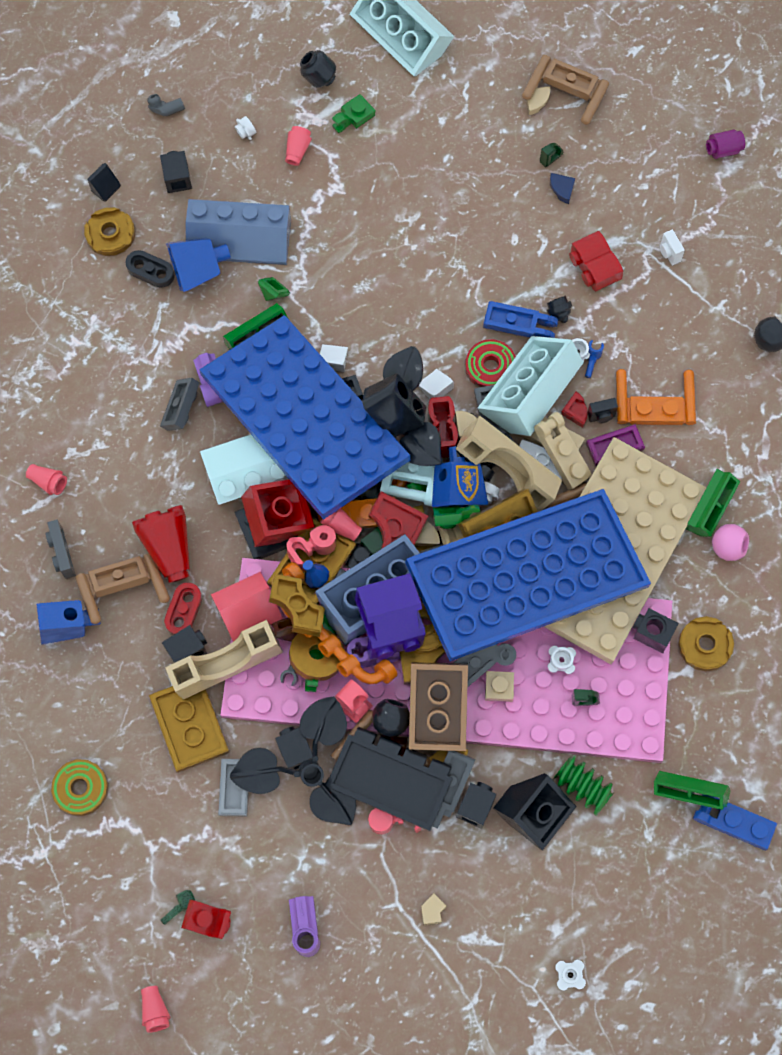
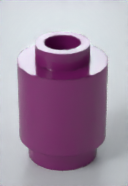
(725, 143)

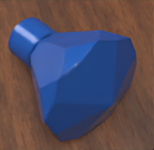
(315, 574)

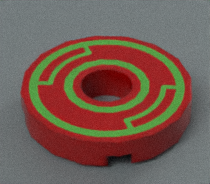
(483, 352)

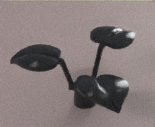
(425, 441)
(258, 771)

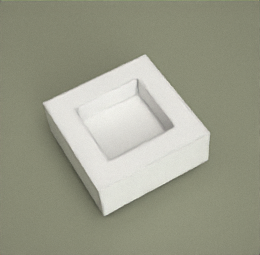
(671, 247)

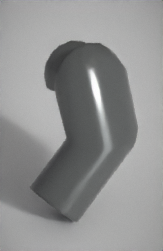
(163, 108)

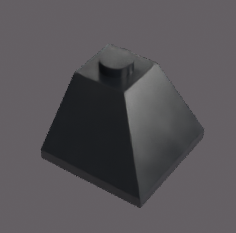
(535, 809)

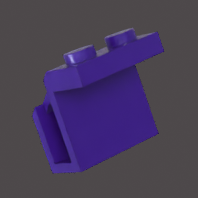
(391, 616)

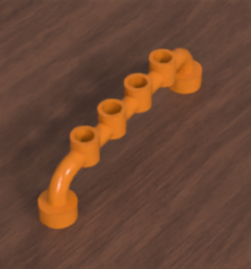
(331, 645)

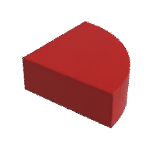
(576, 410)

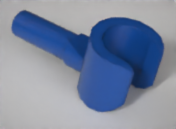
(594, 355)

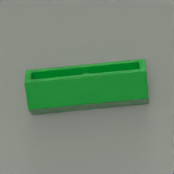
(253, 324)
(713, 504)
(693, 786)

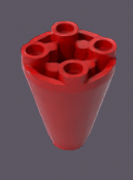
(166, 541)

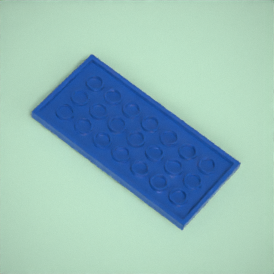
(304, 416)
(526, 574)

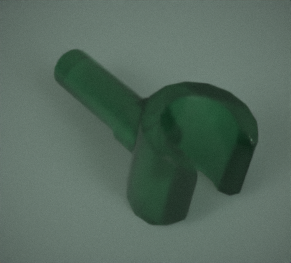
(183, 899)

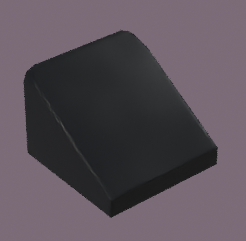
(103, 182)

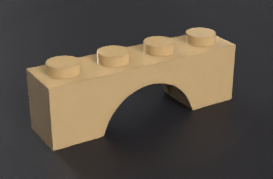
(486, 443)
(201, 672)

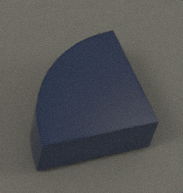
(562, 186)

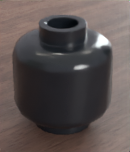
(318, 68)

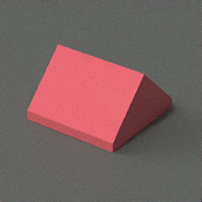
(246, 605)

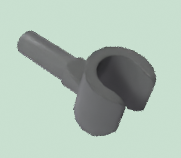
(290, 671)

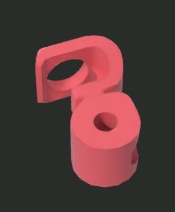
(321, 540)
(353, 701)
(383, 822)

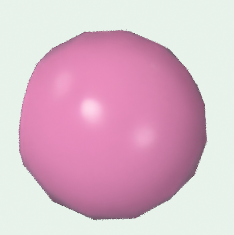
(730, 542)

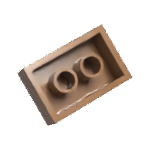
(438, 706)

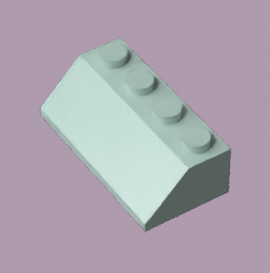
(404, 31)
(531, 384)
(238, 466)

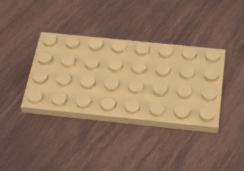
(654, 512)

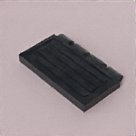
(390, 781)

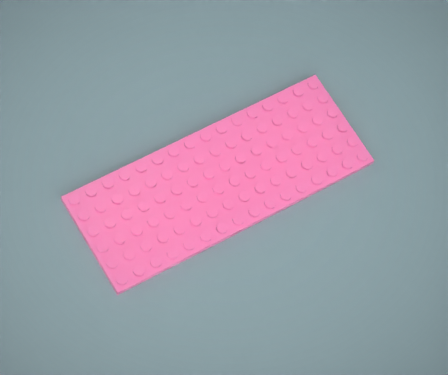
(540, 718)

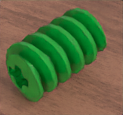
(584, 784)

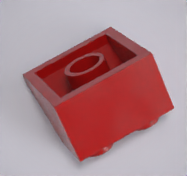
(276, 512)

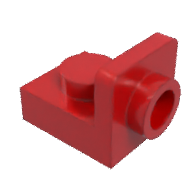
(206, 920)

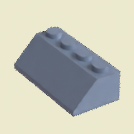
(248, 229)
(340, 593)

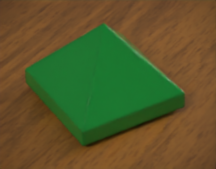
(272, 288)

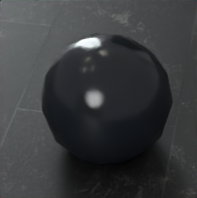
(769, 334)
(391, 717)

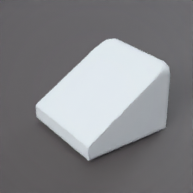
(335, 356)
(436, 384)

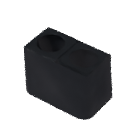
(394, 405)

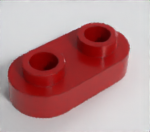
(183, 610)

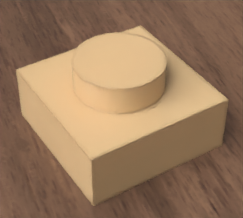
(499, 686)

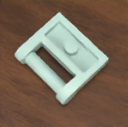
(414, 474)

